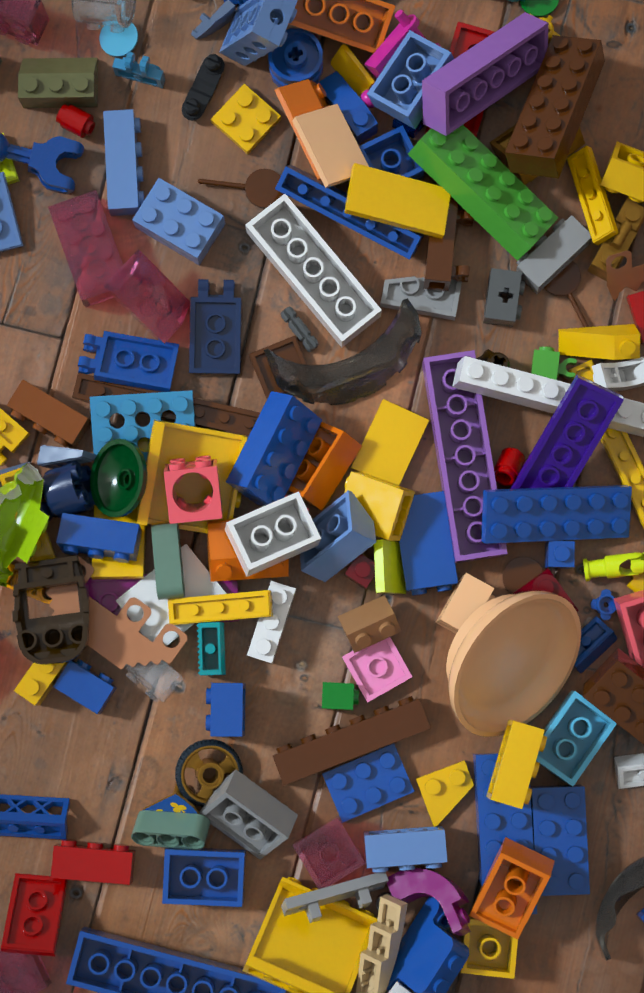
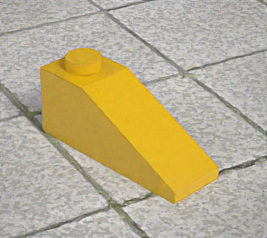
(600, 342)

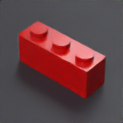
(93, 862)

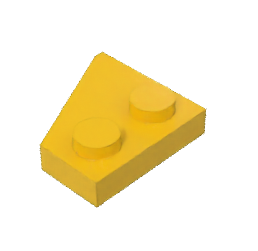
(444, 789)

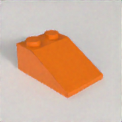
(512, 888)

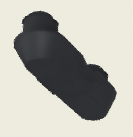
(203, 87)

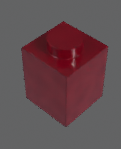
(361, 571)

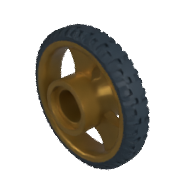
(191, 759)

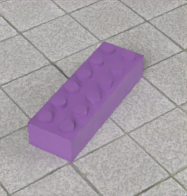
(484, 73)

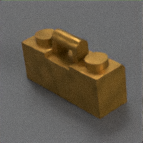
(628, 223)

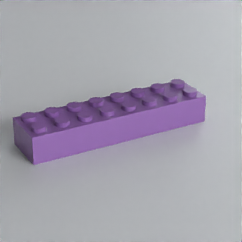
(462, 456)

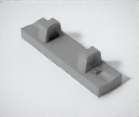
(312, 900)

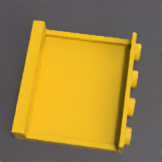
(184, 441)
(305, 954)

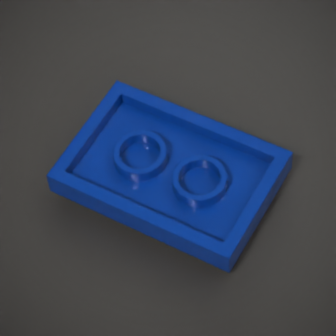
(368, 782)

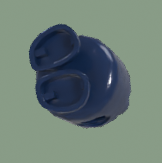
(67, 490)

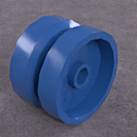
(296, 59)

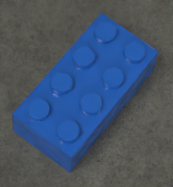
(274, 449)
(562, 836)

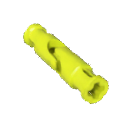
(611, 568)

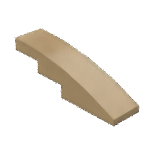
(383, 946)

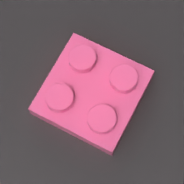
(377, 668)

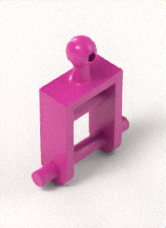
(389, 46)

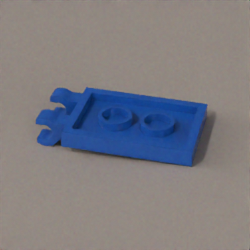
(130, 361)

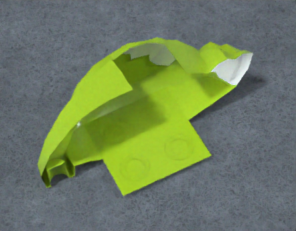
(20, 536)

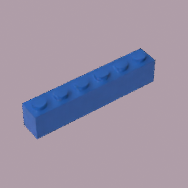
(332, 202)

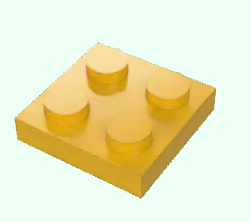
(246, 119)

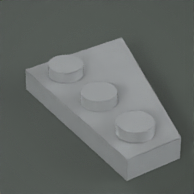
(425, 301)

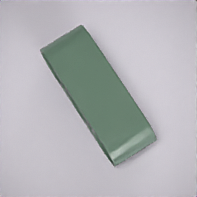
(168, 561)
(170, 829)

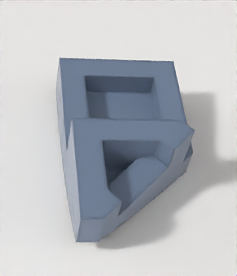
(216, 22)

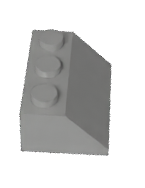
(249, 815)

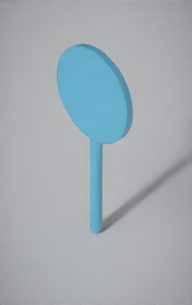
(118, 43)

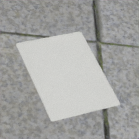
(196, 583)

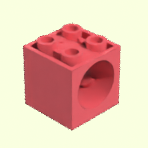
(178, 509)

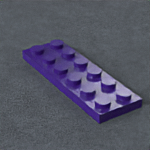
(570, 436)

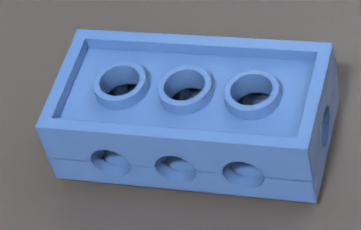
(257, 29)

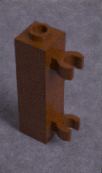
(440, 253)

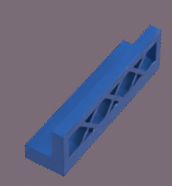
(37, 823)

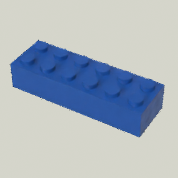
(496, 819)

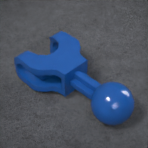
(43, 160)

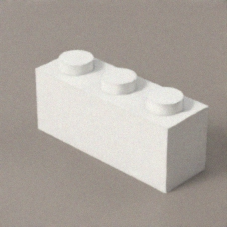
(270, 629)

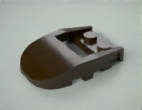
(52, 637)

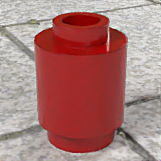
(75, 120)
(508, 466)

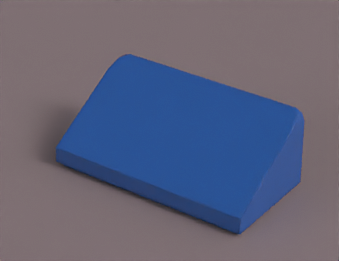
(595, 640)

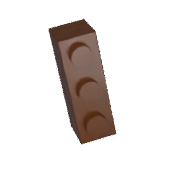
(48, 414)

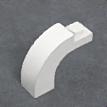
(620, 375)

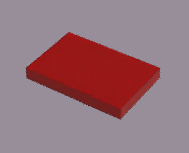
(34, 915)

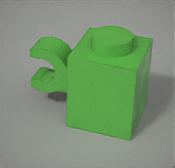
(546, 364)

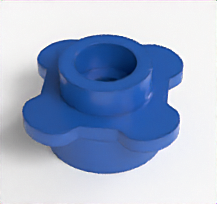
(597, 604)

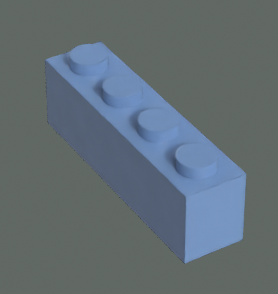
(122, 162)

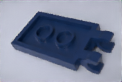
(215, 331)

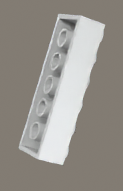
(313, 270)

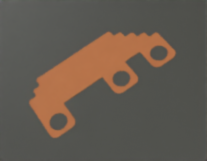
(114, 635)

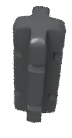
(299, 329)

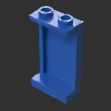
(427, 546)

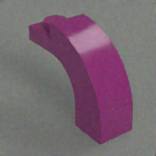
(419, 883)

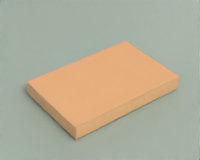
(329, 144)

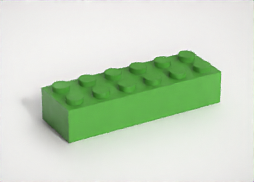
(484, 188)

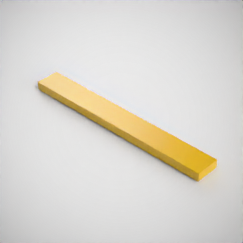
(621, 453)

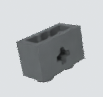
(497, 311)

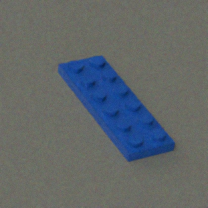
(556, 514)

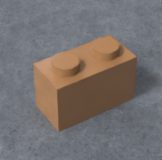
(369, 623)

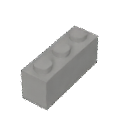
(553, 253)

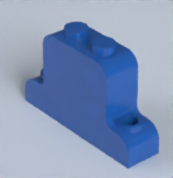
(429, 953)

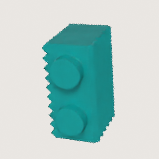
(211, 648)

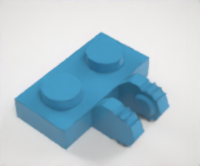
(142, 72)

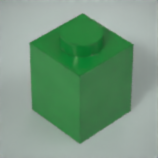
(339, 696)

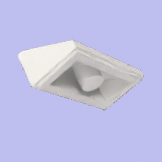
(629, 770)

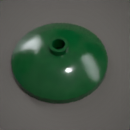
(118, 478)

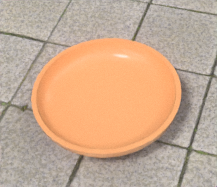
(511, 660)

